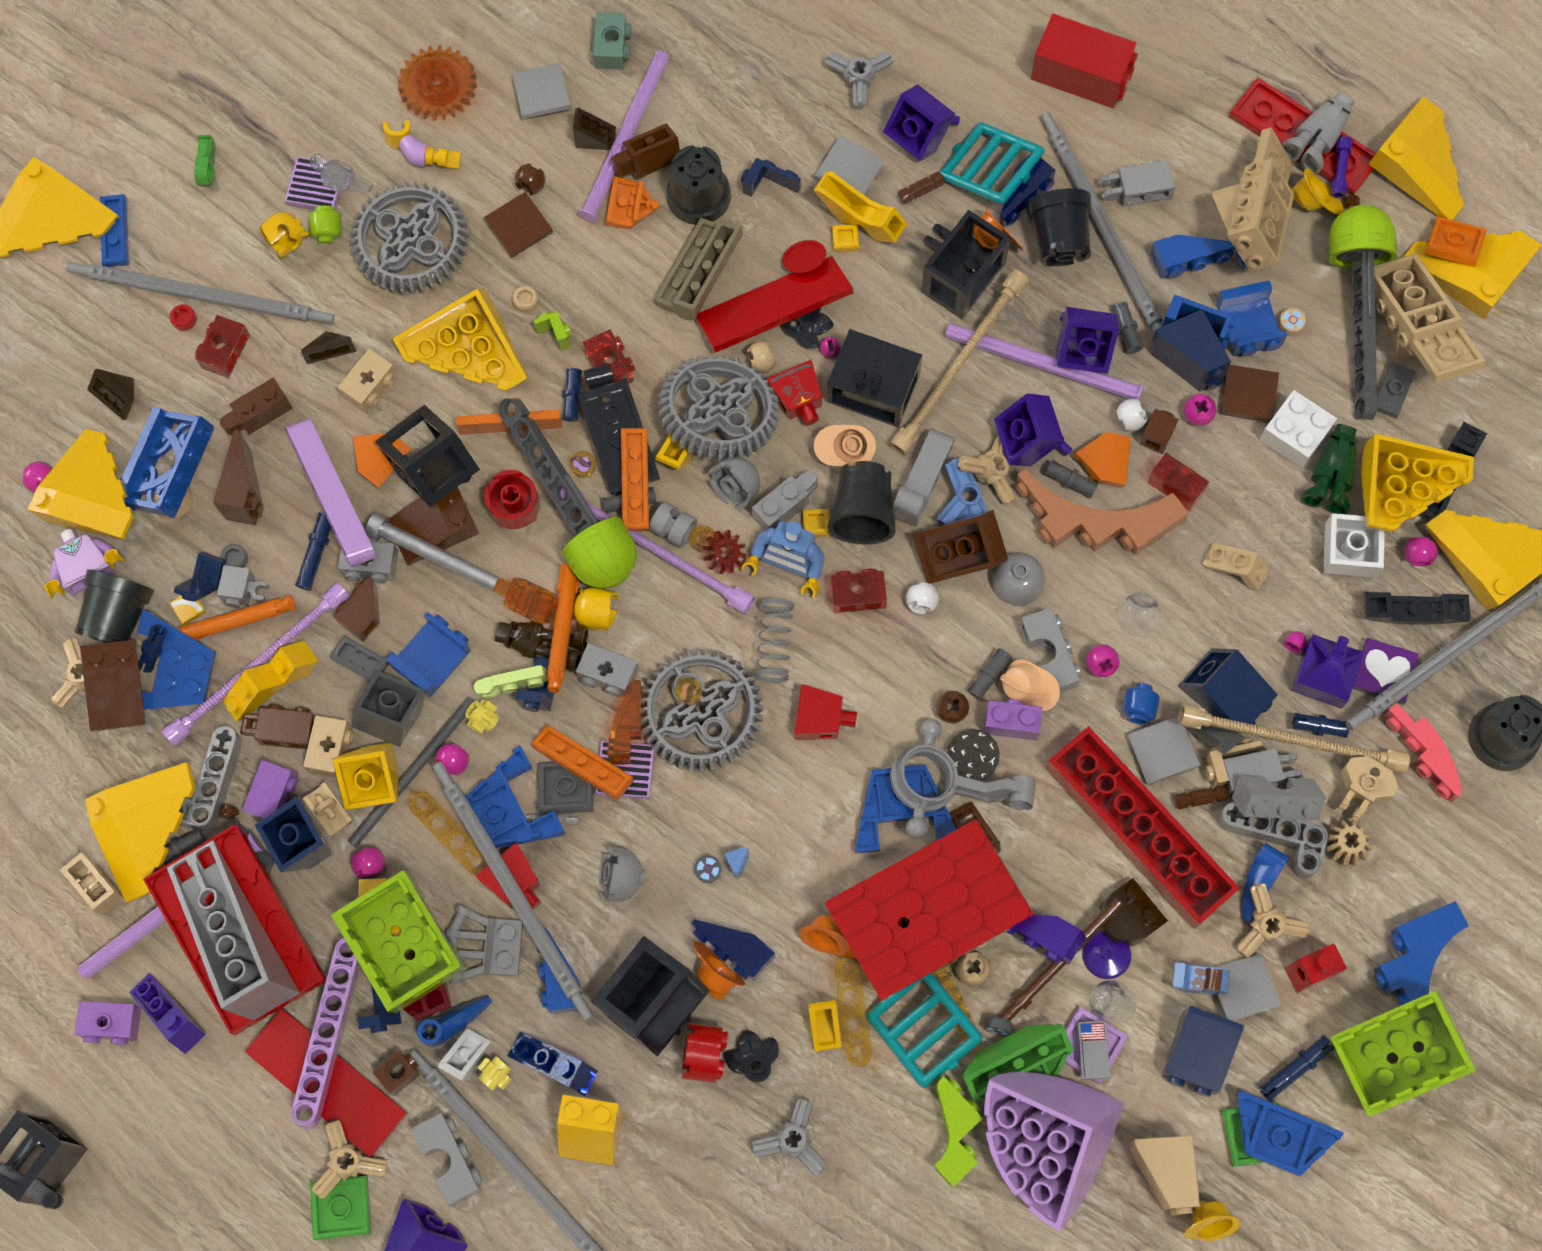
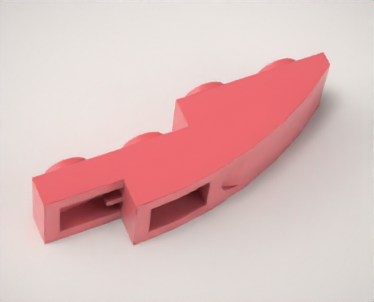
(1434, 759)

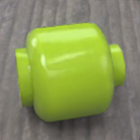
(325, 224)

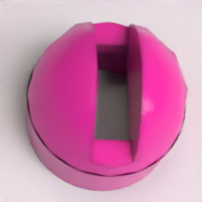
(824, 349)
(1295, 642)

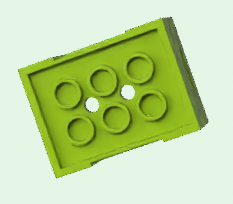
(367, 930)
(1384, 1084)

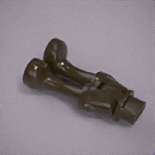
(530, 636)

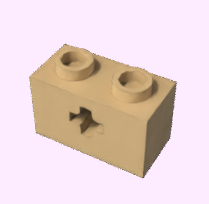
(367, 381)
(323, 734)
(91, 883)

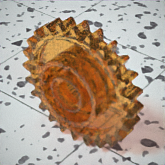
(424, 96)

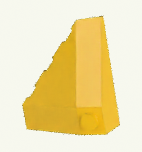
(1421, 160)
(48, 209)
(1496, 269)
(465, 340)
(1406, 478)
(84, 490)
(1489, 554)
(136, 822)

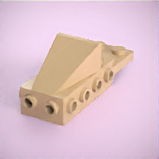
(1260, 205)
(1423, 320)

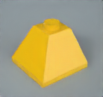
(367, 776)

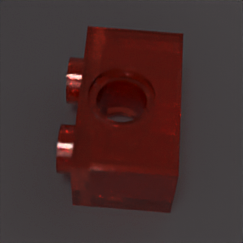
(607, 346)
(222, 360)
(1176, 478)
(847, 601)

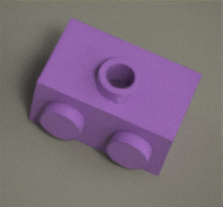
(1013, 719)
(270, 789)
(107, 1021)

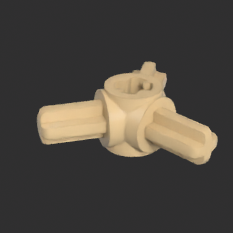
(990, 469)
(74, 668)
(1279, 926)
(339, 1148)

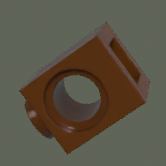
(1159, 431)
(384, 1072)

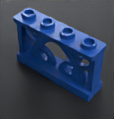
(156, 440)

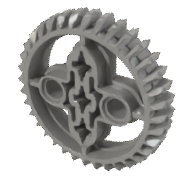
(409, 238)
(718, 407)
(711, 702)

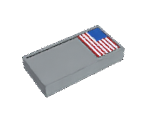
(1093, 1050)

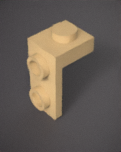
(1237, 562)
(1215, 767)

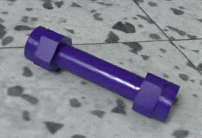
(1343, 149)

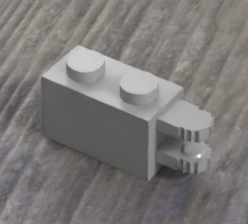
(1140, 183)
(785, 500)
(1263, 764)

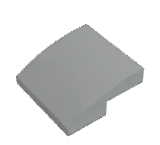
(541, 91)
(851, 164)
(1164, 750)
(1248, 989)

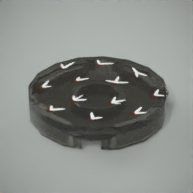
(974, 754)

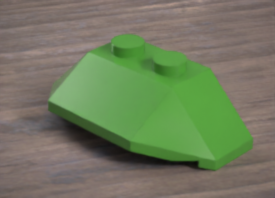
(1030, 1049)

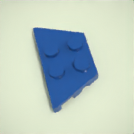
(1281, 1135)

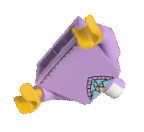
(75, 558)

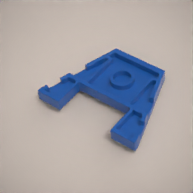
(182, 669)
(884, 806)
(500, 811)

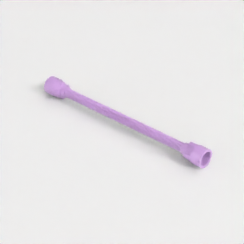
(737, 597)
(179, 729)

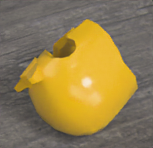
(283, 232)
(594, 609)

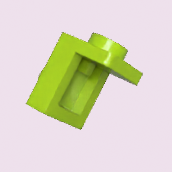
(552, 321)

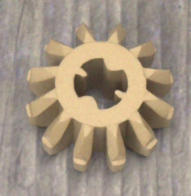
(1358, 847)

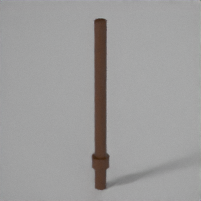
(1023, 999)

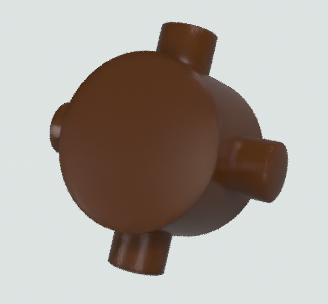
(228, 812)

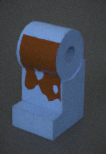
(1200, 979)

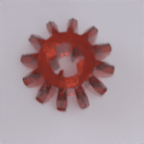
(714, 552)

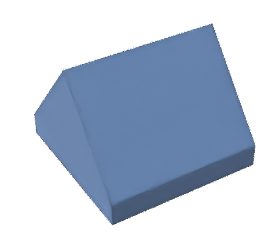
(737, 860)

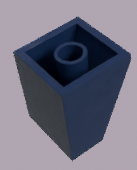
(1192, 351)
(1228, 686)
(293, 837)
(1202, 1051)

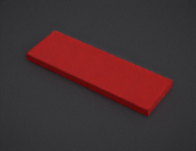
(1268, 107)
(773, 305)
(353, 1100)

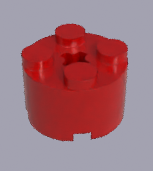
(498, 497)
(702, 1053)

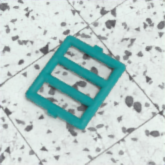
(997, 137)
(908, 1058)

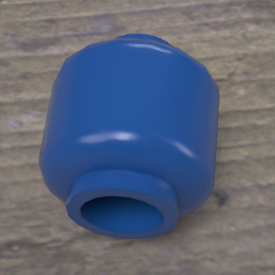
(1140, 704)

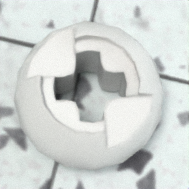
(1132, 415)
(922, 598)

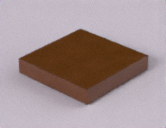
(518, 225)
(1249, 393)

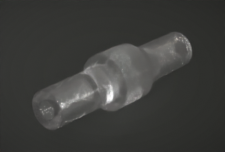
(565, 819)

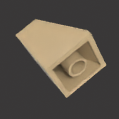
(1169, 1171)

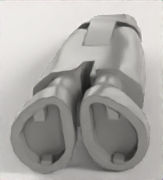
(1319, 132)

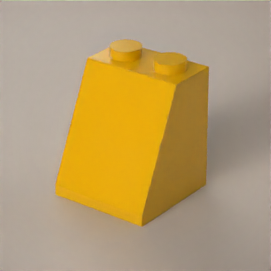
(589, 1129)

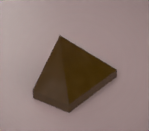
(592, 131)
(328, 346)
(113, 391)

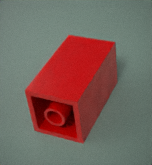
(1084, 61)

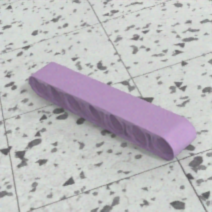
(330, 493)
(326, 1046)

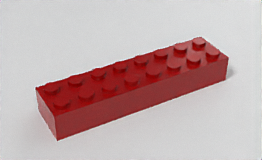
(1142, 827)

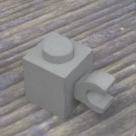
(238, 586)

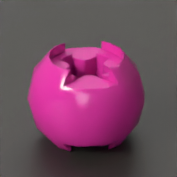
(1204, 417)
(34, 474)
(1420, 551)
(1102, 660)
(453, 758)
(368, 863)

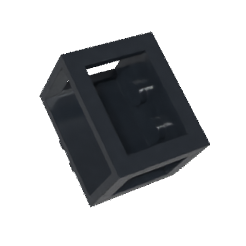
(962, 266)
(875, 373)
(436, 467)
(650, 996)
(49, 1169)

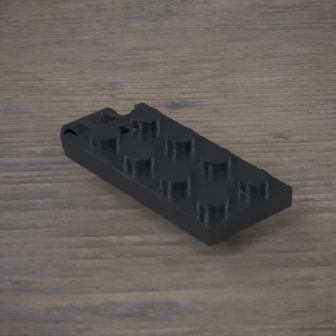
(608, 419)

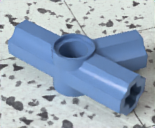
(958, 507)

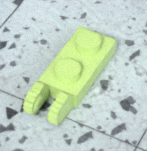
(511, 681)

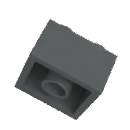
(388, 708)

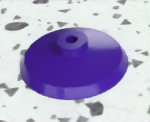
(1105, 957)

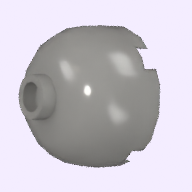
(735, 481)
(1018, 579)
(620, 874)

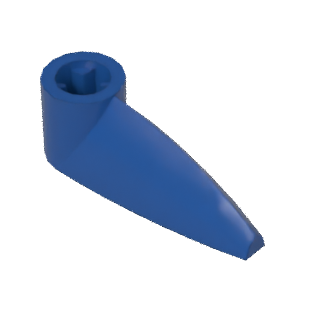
(1263, 870)
(452, 1021)

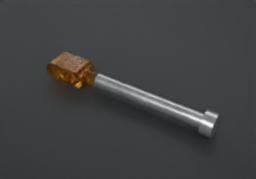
(520, 594)

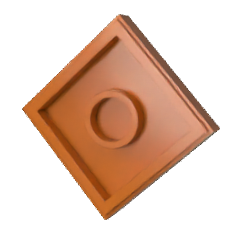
(1455, 241)

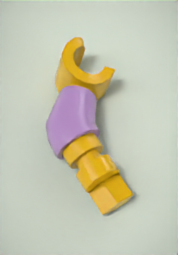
(418, 152)

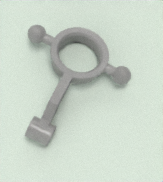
(1018, 791)

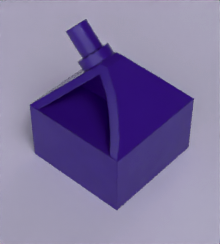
(919, 122)
(1086, 339)
(1030, 430)
(1327, 670)

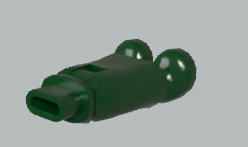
(1334, 471)

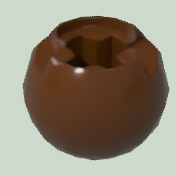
(530, 179)
(952, 716)

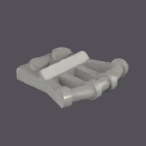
(501, 945)

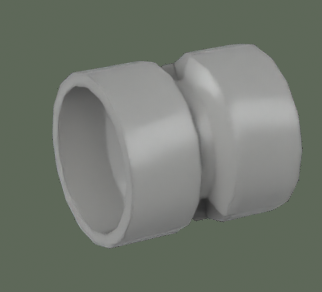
(670, 523)

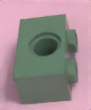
(611, 27)

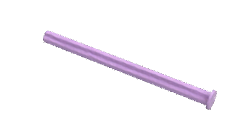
(625, 133)
(1046, 363)
(134, 934)

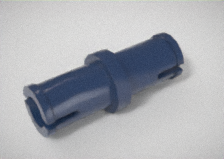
(571, 400)
(152, 648)
(1320, 725)

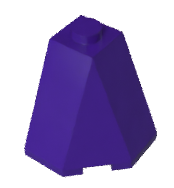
(421, 1231)

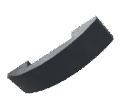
(1466, 442)
(1416, 609)

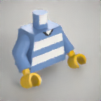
(790, 550)

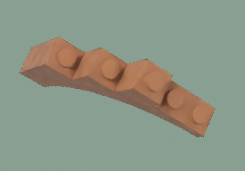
(1097, 527)

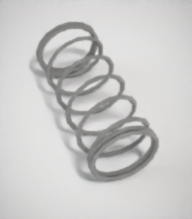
(774, 671)

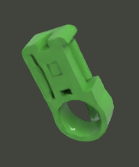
(205, 160)

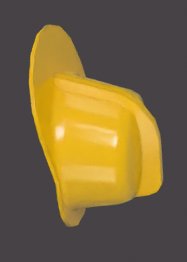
(1314, 194)
(1212, 1222)

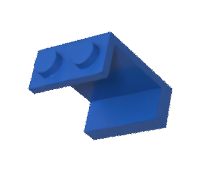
(1252, 319)
(1218, 320)
(431, 655)

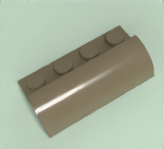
(698, 267)

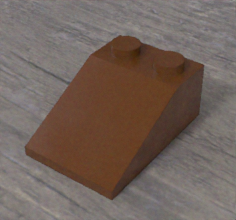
(238, 488)
(441, 525)
(960, 547)
(112, 685)

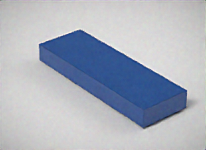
(115, 242)

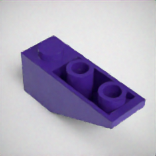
(1051, 934)
(167, 1014)

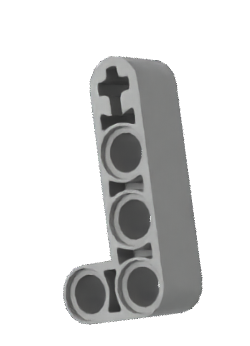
(923, 477)
(210, 778)
(1272, 834)

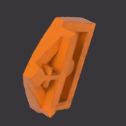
(628, 203)
(1106, 458)
(371, 461)

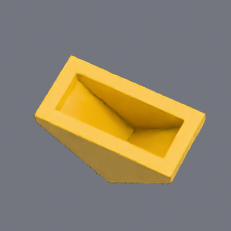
(673, 455)
(824, 1025)

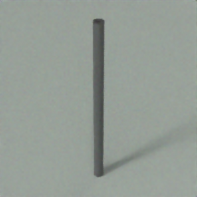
(412, 772)

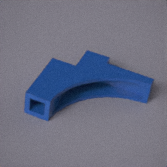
(1420, 946)

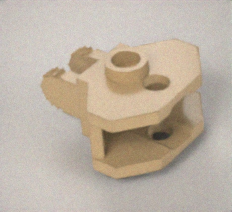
(1366, 787)

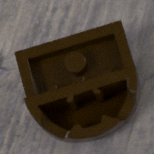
(1135, 919)

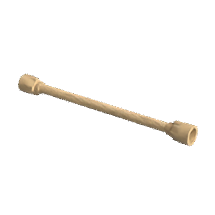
(905, 437)
(1196, 718)

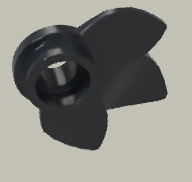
(810, 327)
(752, 1052)

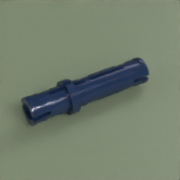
(313, 556)
(1306, 1060)

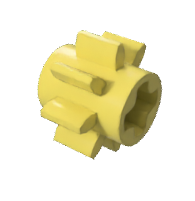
(482, 715)
(494, 1073)

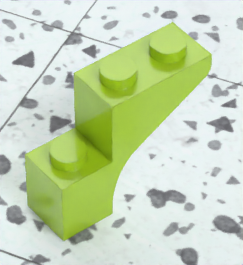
(959, 1119)

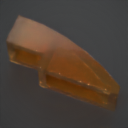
(626, 726)

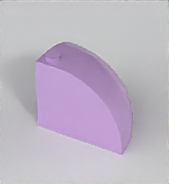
(1048, 1139)

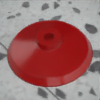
(804, 256)

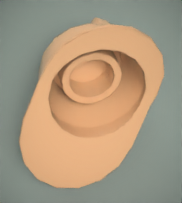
(844, 445)
(1031, 685)

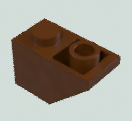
(361, 611)

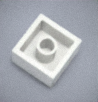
(1298, 429)
(1352, 547)

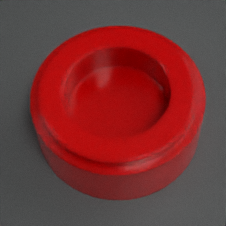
(183, 317)

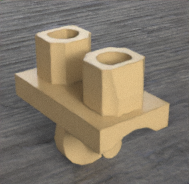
(328, 810)

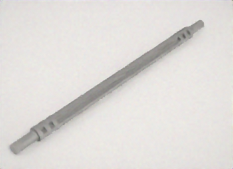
(1103, 225)
(200, 292)
(1447, 654)
(513, 892)
(506, 1156)

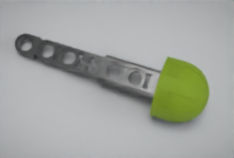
(1359, 241)
(601, 551)

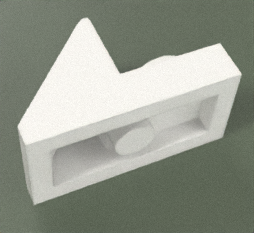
(464, 1055)

